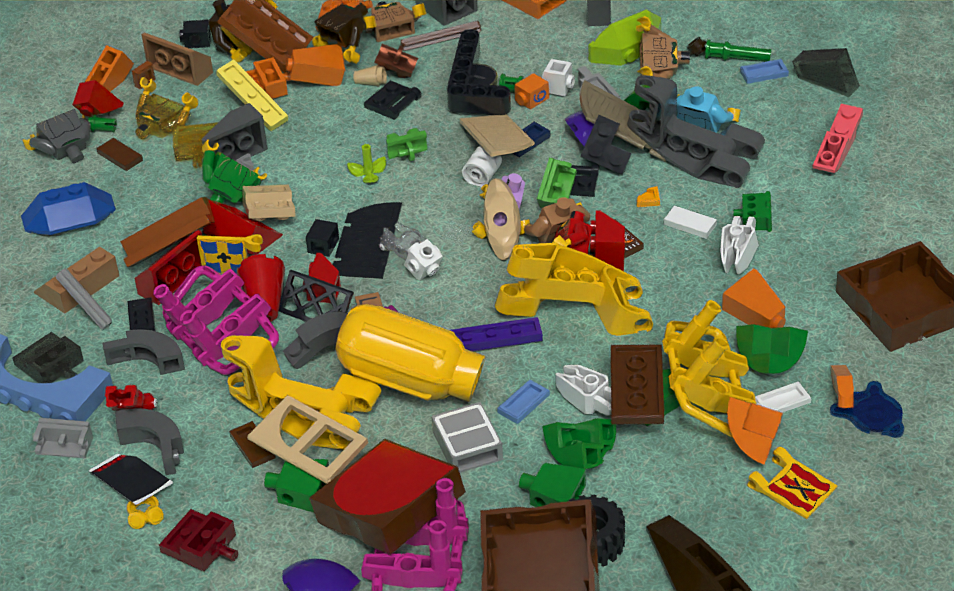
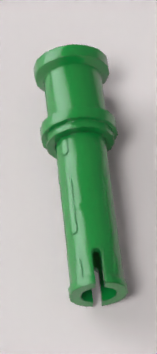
(727, 51)

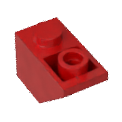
(325, 271)

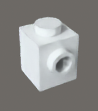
(559, 76)

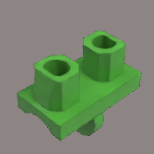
(407, 144)

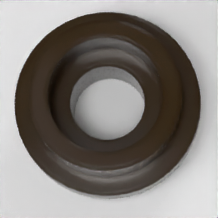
(696, 46)

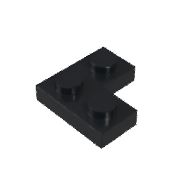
(599, 147)

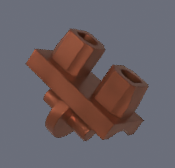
(396, 60)

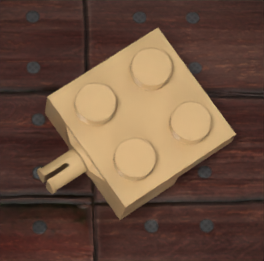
(268, 202)

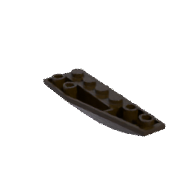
(690, 560)

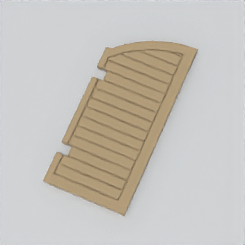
(497, 134)

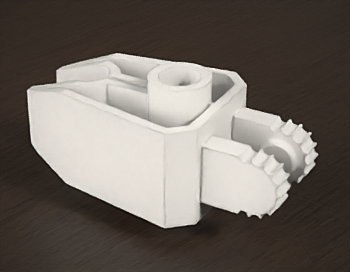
(738, 244)
(585, 389)

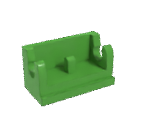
(556, 182)

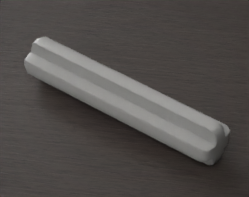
(83, 298)

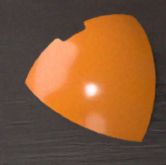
(753, 427)

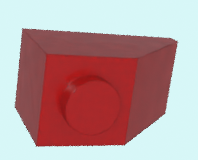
(95, 99)

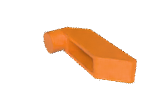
(843, 385)

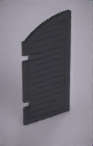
(361, 240)

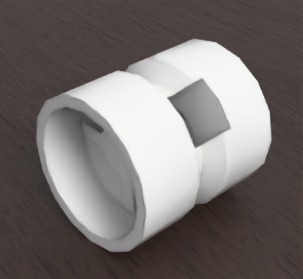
(481, 167)

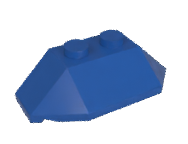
(67, 209)

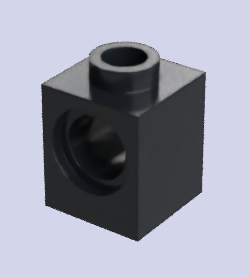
(195, 34)
(322, 237)

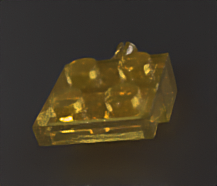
(188, 142)

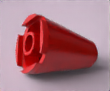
(265, 278)

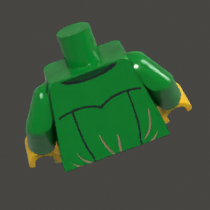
(226, 176)

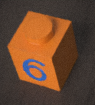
(531, 91)

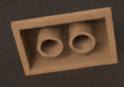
(177, 60)
(91, 272)

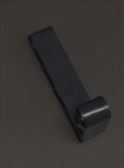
(469, 97)

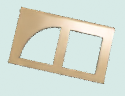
(268, 436)

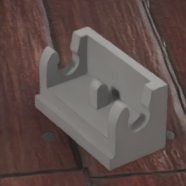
(63, 438)

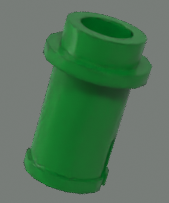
(102, 124)

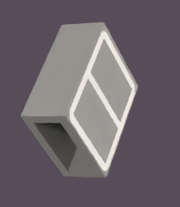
(467, 437)

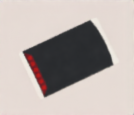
(131, 477)

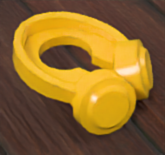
(152, 515)

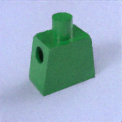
(554, 484)
(295, 485)

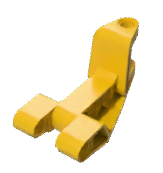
(571, 275)
(266, 389)

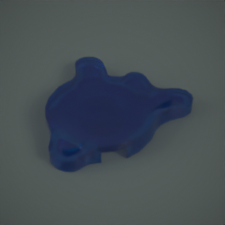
(873, 412)

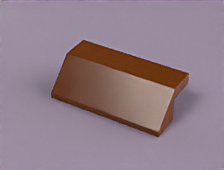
(264, 29)
(167, 231)

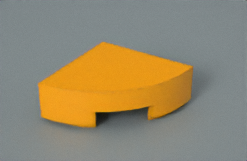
(649, 198)

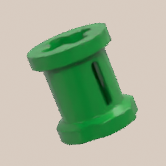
(509, 81)

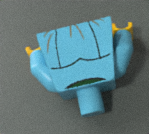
(704, 109)

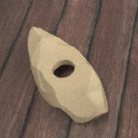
(501, 199)

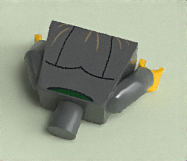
(61, 136)

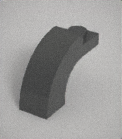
(313, 337)
(147, 346)

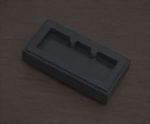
(141, 314)

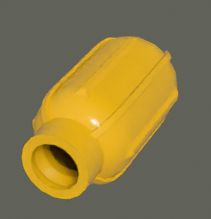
(407, 354)

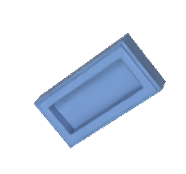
(764, 71)
(523, 401)

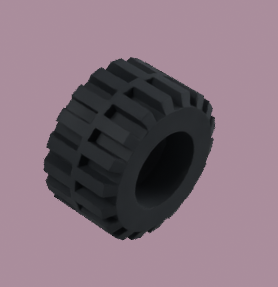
(611, 528)

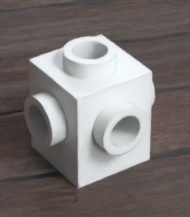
(423, 259)

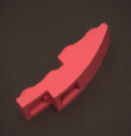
(839, 139)

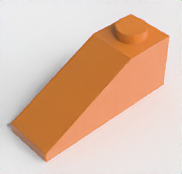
(110, 68)

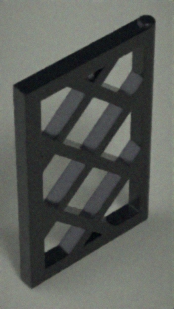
(309, 282)

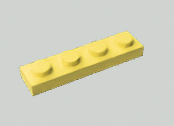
(250, 92)

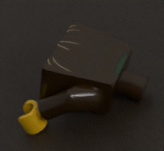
(343, 27)
(220, 39)

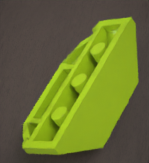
(620, 40)

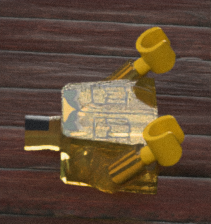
(160, 115)

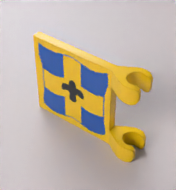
(226, 252)

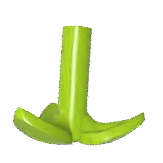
(369, 167)

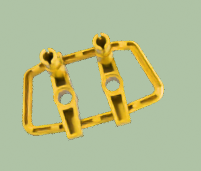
(702, 360)

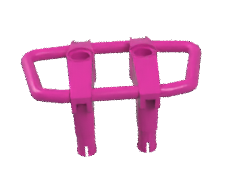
(191, 321)
(426, 571)

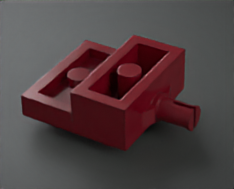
(200, 539)

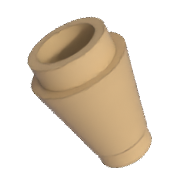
(371, 76)

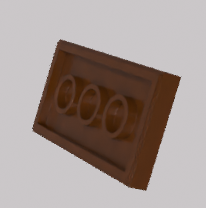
(637, 384)

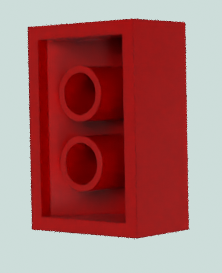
(235, 223)
(170, 268)

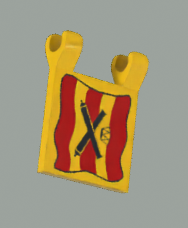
(794, 486)

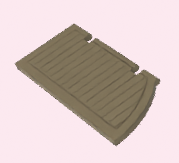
(599, 102)

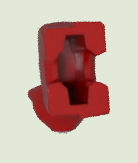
(129, 398)

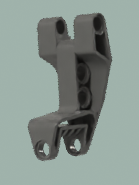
(688, 146)

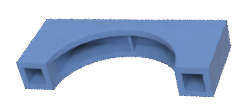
(64, 400)

